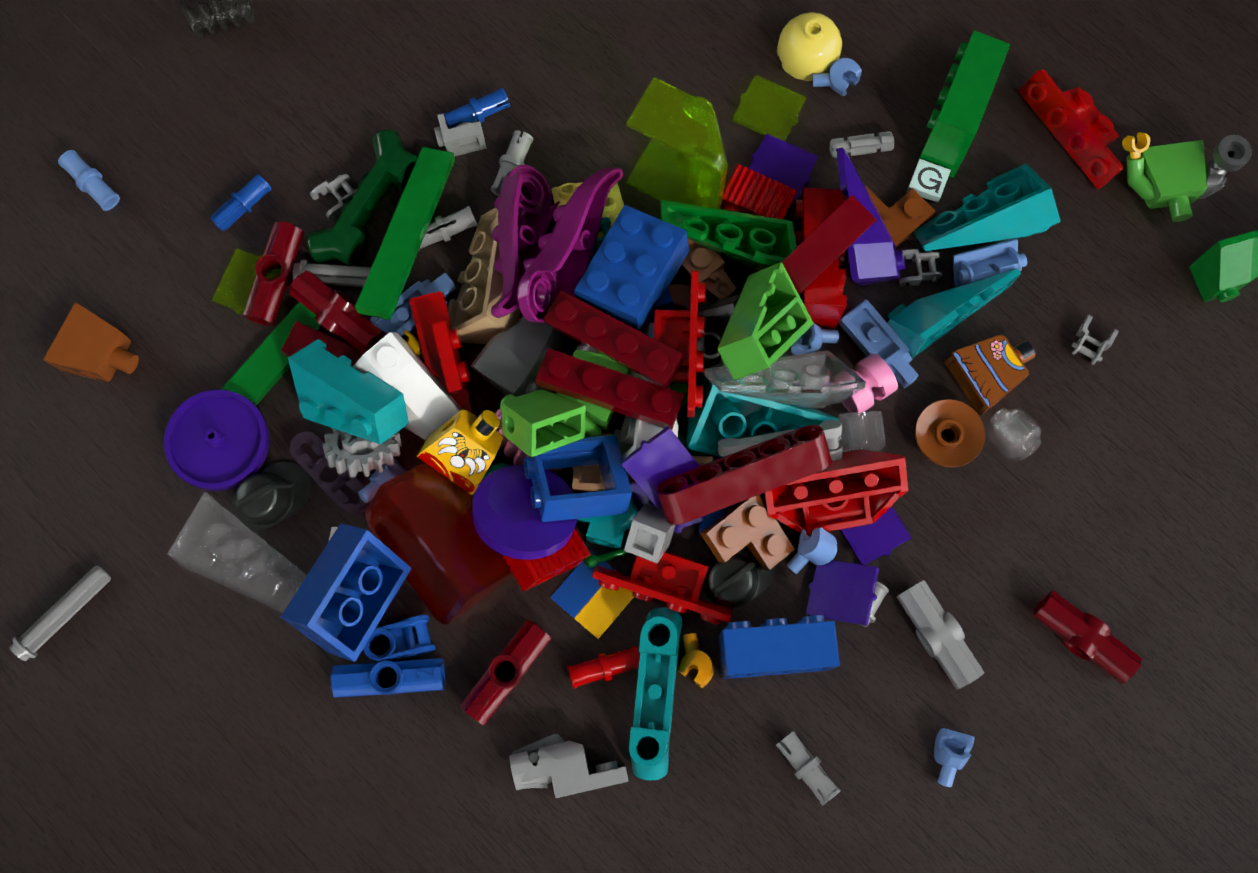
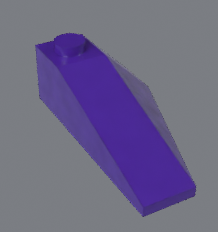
(874, 254)

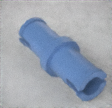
(89, 180)

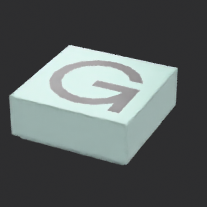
(929, 180)

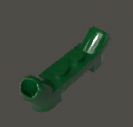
(346, 239)

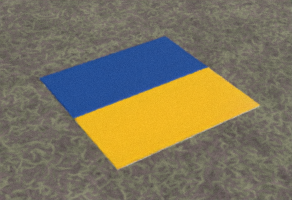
(589, 602)

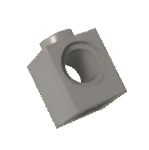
(649, 534)

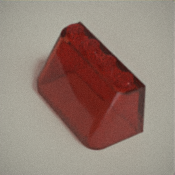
(433, 532)

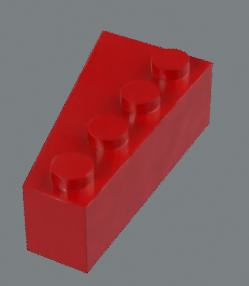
(825, 294)

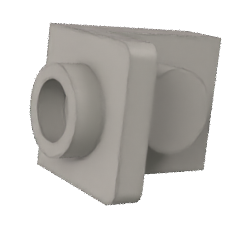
(462, 139)

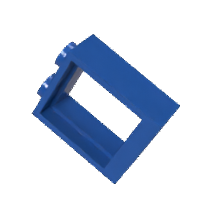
(584, 452)

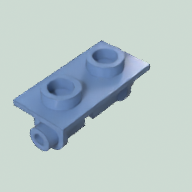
(987, 262)

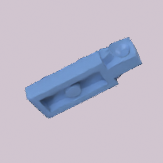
(402, 317)
(875, 336)

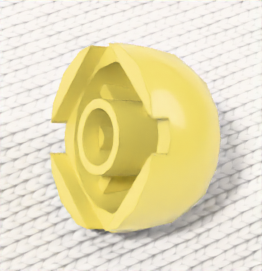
(809, 45)

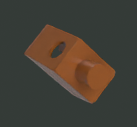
(90, 347)

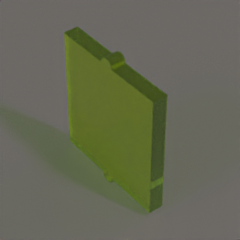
(769, 108)
(238, 281)

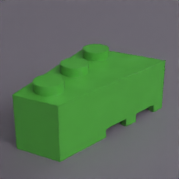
(763, 323)

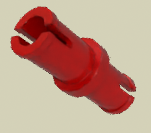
(604, 667)

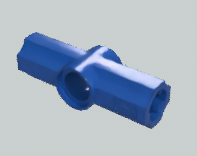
(365, 680)

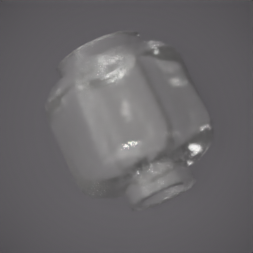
(1014, 433)

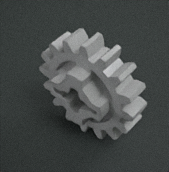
(358, 453)

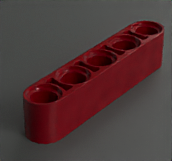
(744, 474)

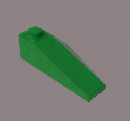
(1227, 267)

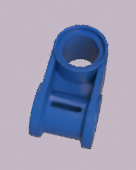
(402, 639)

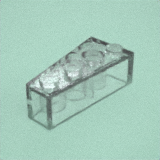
(234, 556)

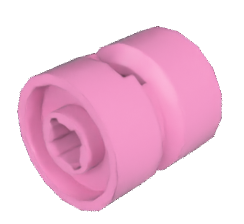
(879, 383)

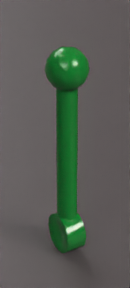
(592, 560)

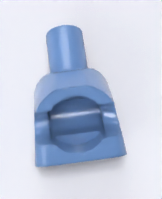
(841, 74)
(812, 340)
(389, 472)
(818, 549)
(952, 752)

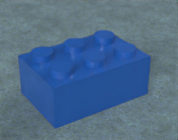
(633, 267)
(347, 592)
(778, 647)

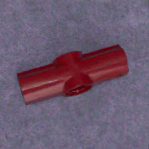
(268, 293)
(336, 311)
(1087, 637)
(490, 691)

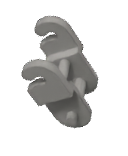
(324, 188)
(918, 257)
(1083, 334)

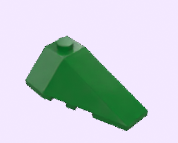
(739, 236)

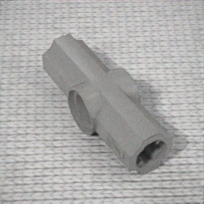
(940, 635)

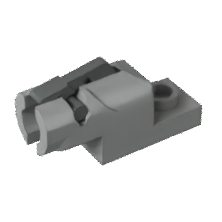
(563, 766)

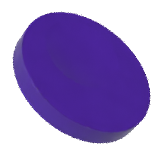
(216, 440)
(509, 522)

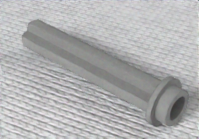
(334, 274)
(59, 614)

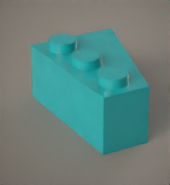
(344, 397)

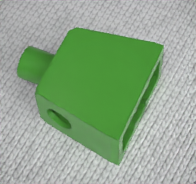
(542, 421)

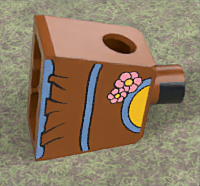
(990, 370)

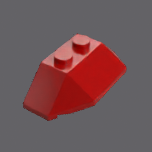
(850, 489)

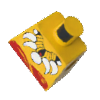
(463, 448)

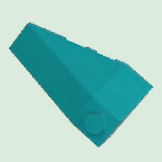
(939, 313)

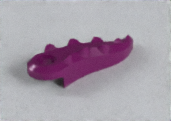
(519, 229)
(568, 248)

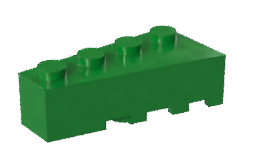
(964, 100)

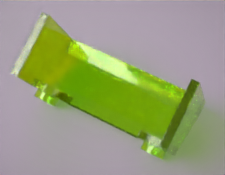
(691, 128)

